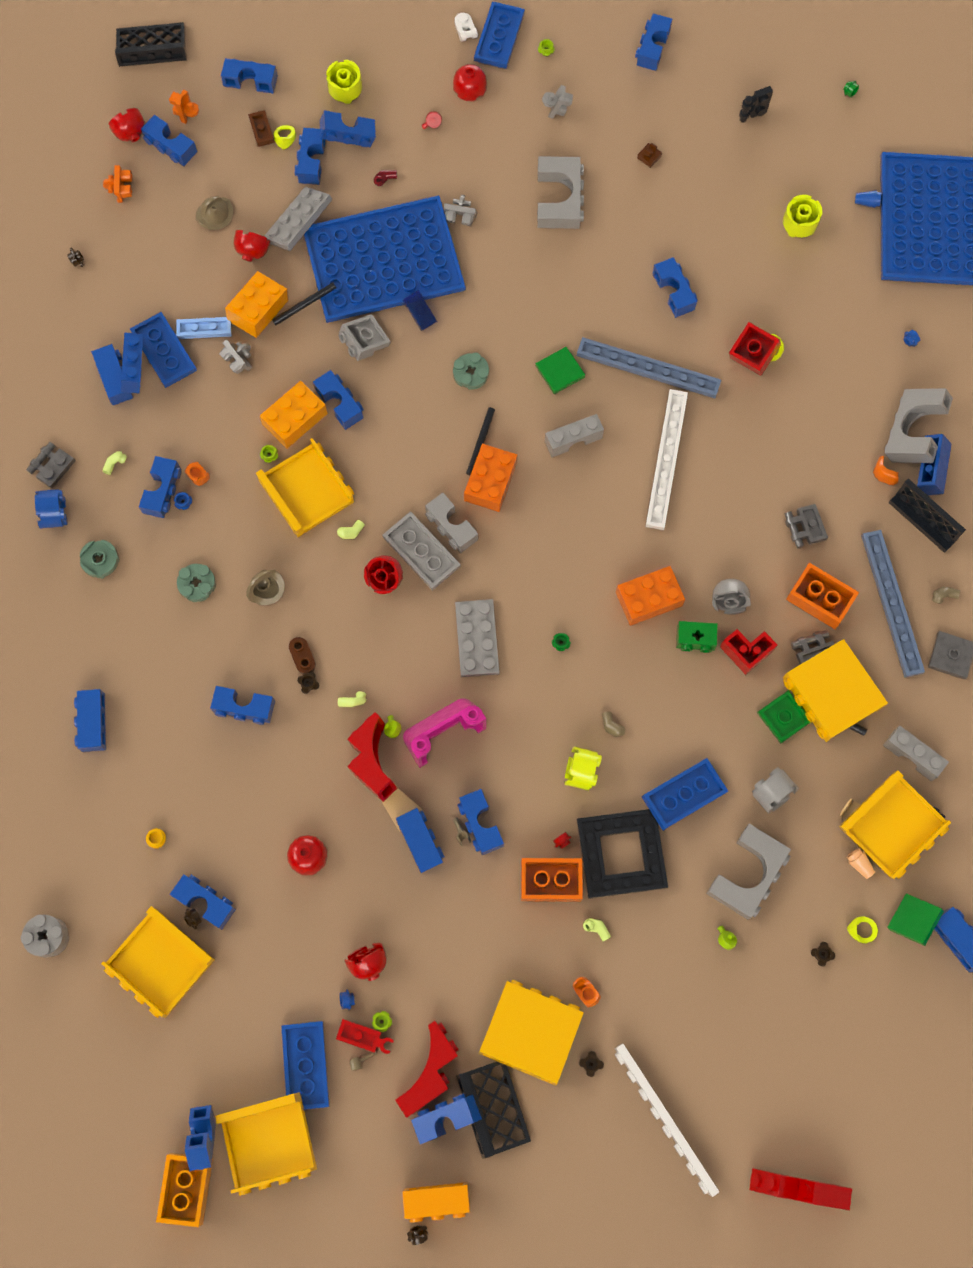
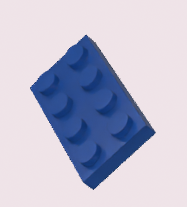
(499, 35)
(164, 350)
(684, 794)
(306, 1063)

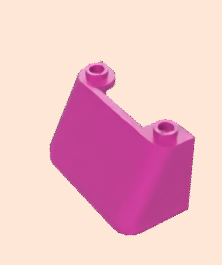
(461, 711)

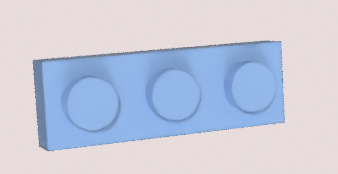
(203, 328)

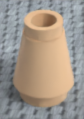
(861, 863)

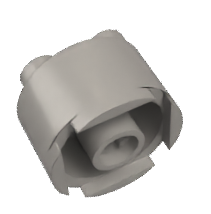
(775, 790)
(33, 937)

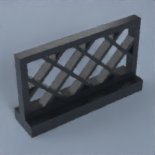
(152, 52)
(927, 523)
(480, 1127)

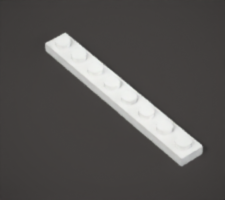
(666, 460)
(669, 1127)

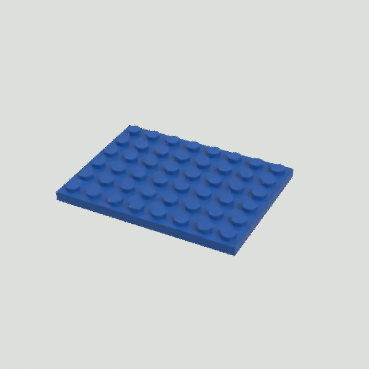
(926, 218)
(383, 258)

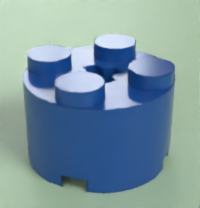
(50, 508)

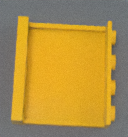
(306, 488)
(834, 690)
(894, 826)
(158, 963)
(531, 1032)
(267, 1143)

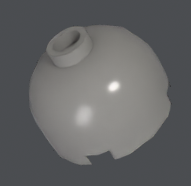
(731, 596)

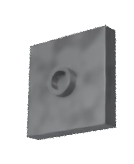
(951, 655)

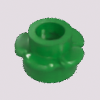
(851, 88)
(561, 637)

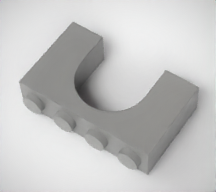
(568, 172)
(912, 406)
(772, 856)

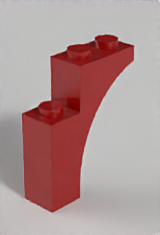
(367, 764)
(430, 1082)
(800, 1189)

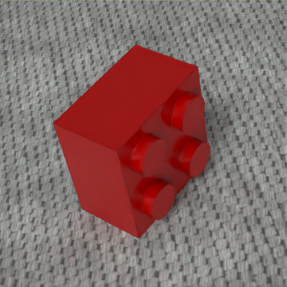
(754, 348)

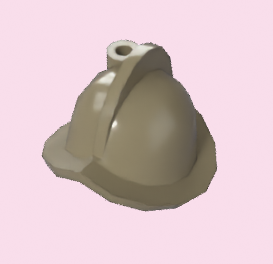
(215, 213)
(266, 587)

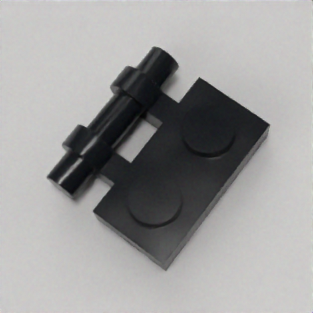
(756, 105)

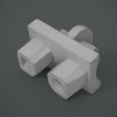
(557, 102)
(453, 210)
(230, 350)

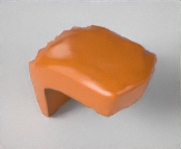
(197, 473)
(883, 474)
(586, 991)

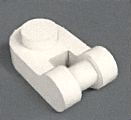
(463, 23)

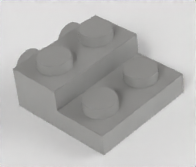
(363, 337)

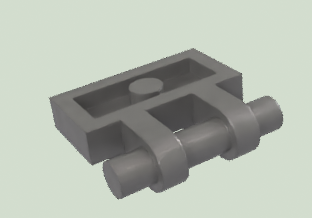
(55, 467)
(811, 523)
(808, 653)

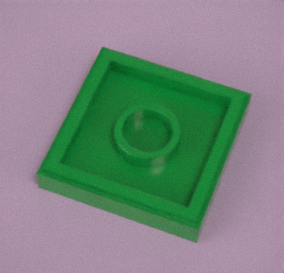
(560, 370)
(784, 717)
(915, 919)

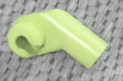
(112, 460)
(350, 532)
(352, 701)
(597, 926)

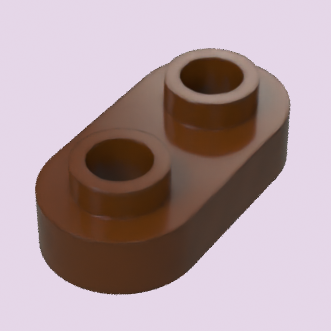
(301, 655)

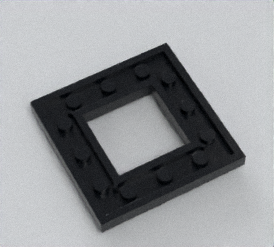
(603, 885)

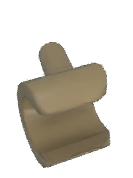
(461, 833)
(356, 1064)

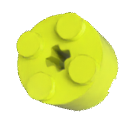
(344, 81)
(802, 216)
(582, 768)

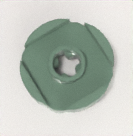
(475, 362)
(102, 568)
(187, 576)

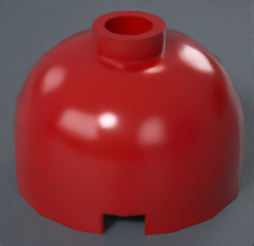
(469, 82)
(127, 126)
(250, 245)
(383, 574)
(307, 855)
(367, 962)

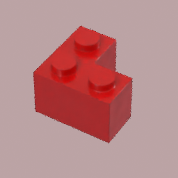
(747, 654)

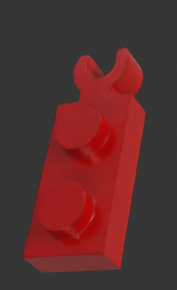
(362, 1036)

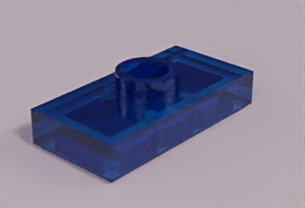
(419, 310)

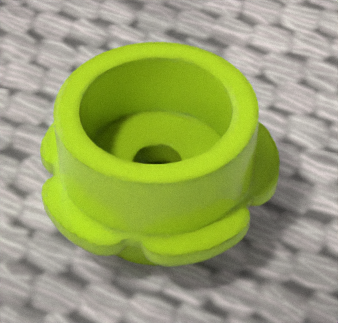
(546, 47)
(269, 449)
(381, 1016)

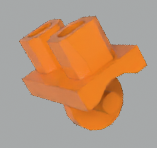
(183, 106)
(117, 183)

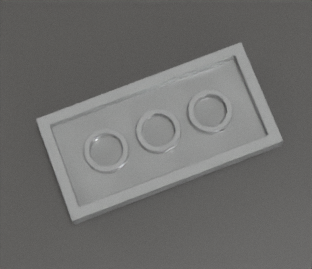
(298, 218)
(421, 550)
(477, 638)

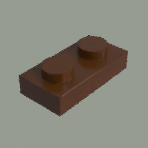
(261, 128)

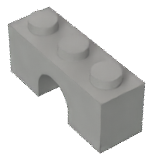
(562, 438)
(460, 535)
(927, 760)

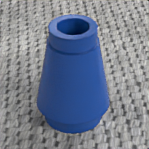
(868, 198)

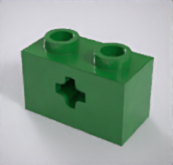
(705, 632)

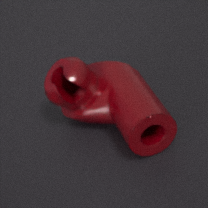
(383, 176)

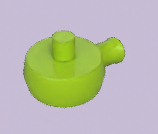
(392, 727)
(726, 938)

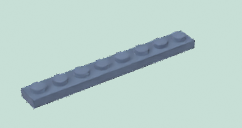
(648, 367)
(893, 604)

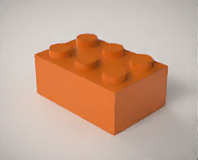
(490, 477)
(650, 595)
(822, 596)
(551, 879)

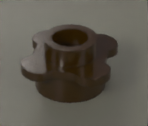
(76, 257)
(302, 680)
(192, 918)
(829, 955)
(590, 1070)
(417, 1235)

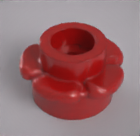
(562, 840)

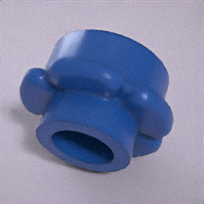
(911, 338)
(182, 496)
(346, 1000)

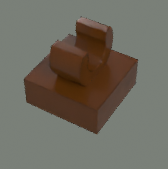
(649, 155)

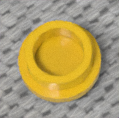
(156, 838)

